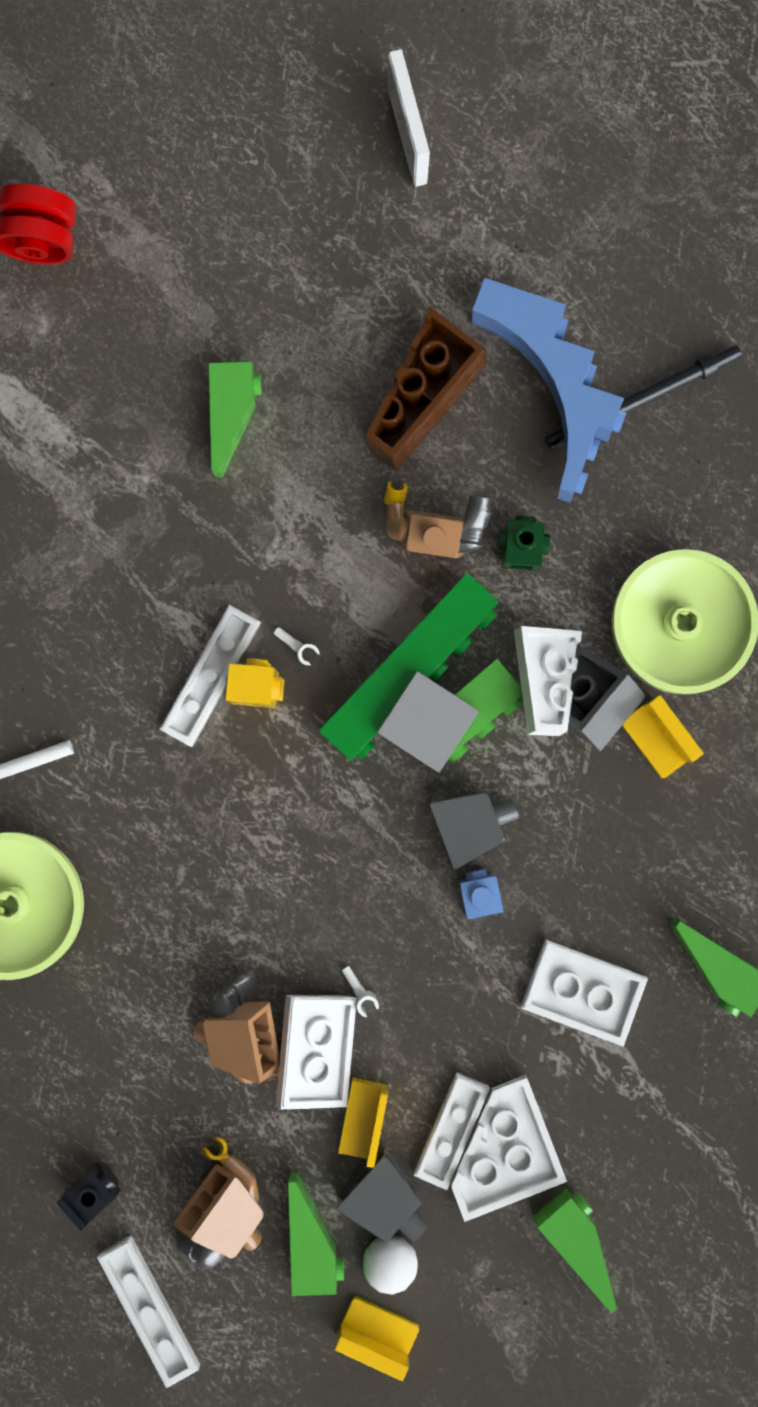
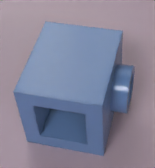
(480, 894)

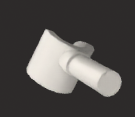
(296, 645)
(359, 991)

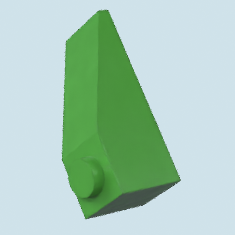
(232, 403)
(722, 971)
(573, 1234)
(312, 1247)

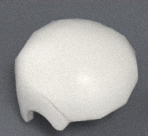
(390, 1265)

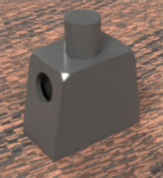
(471, 825)
(383, 1200)

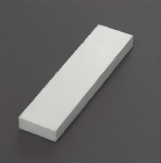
(210, 676)
(148, 1311)

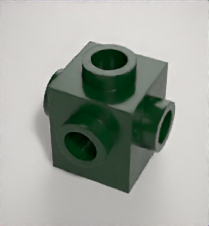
(522, 556)

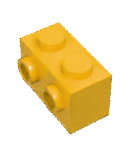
(254, 684)

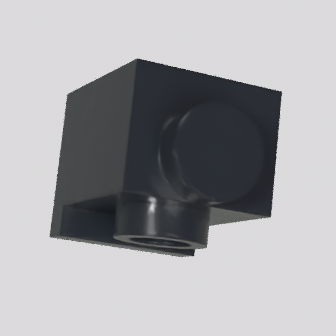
(78, 1205)

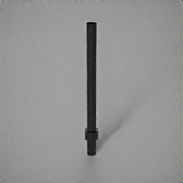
(703, 368)

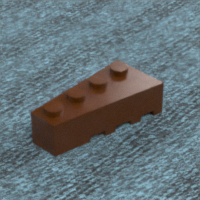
(425, 387)

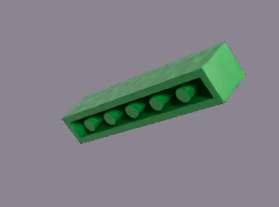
(423, 650)

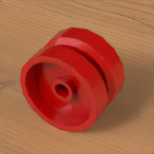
(36, 224)

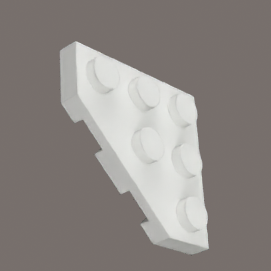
(506, 1154)

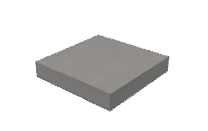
(428, 722)

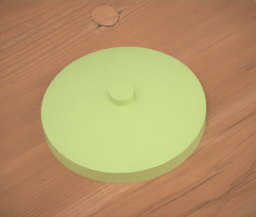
(685, 622)
(37, 904)

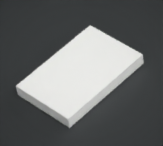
(408, 118)
(584, 992)
(316, 1051)

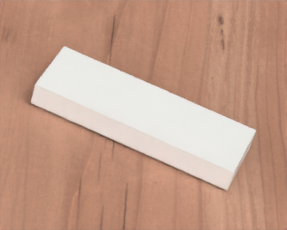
(451, 1130)

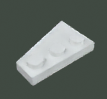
(546, 671)

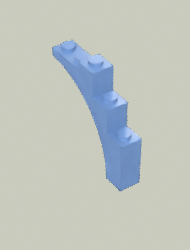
(537, 330)

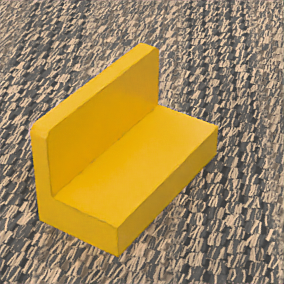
(661, 737)
(363, 1120)
(376, 1337)

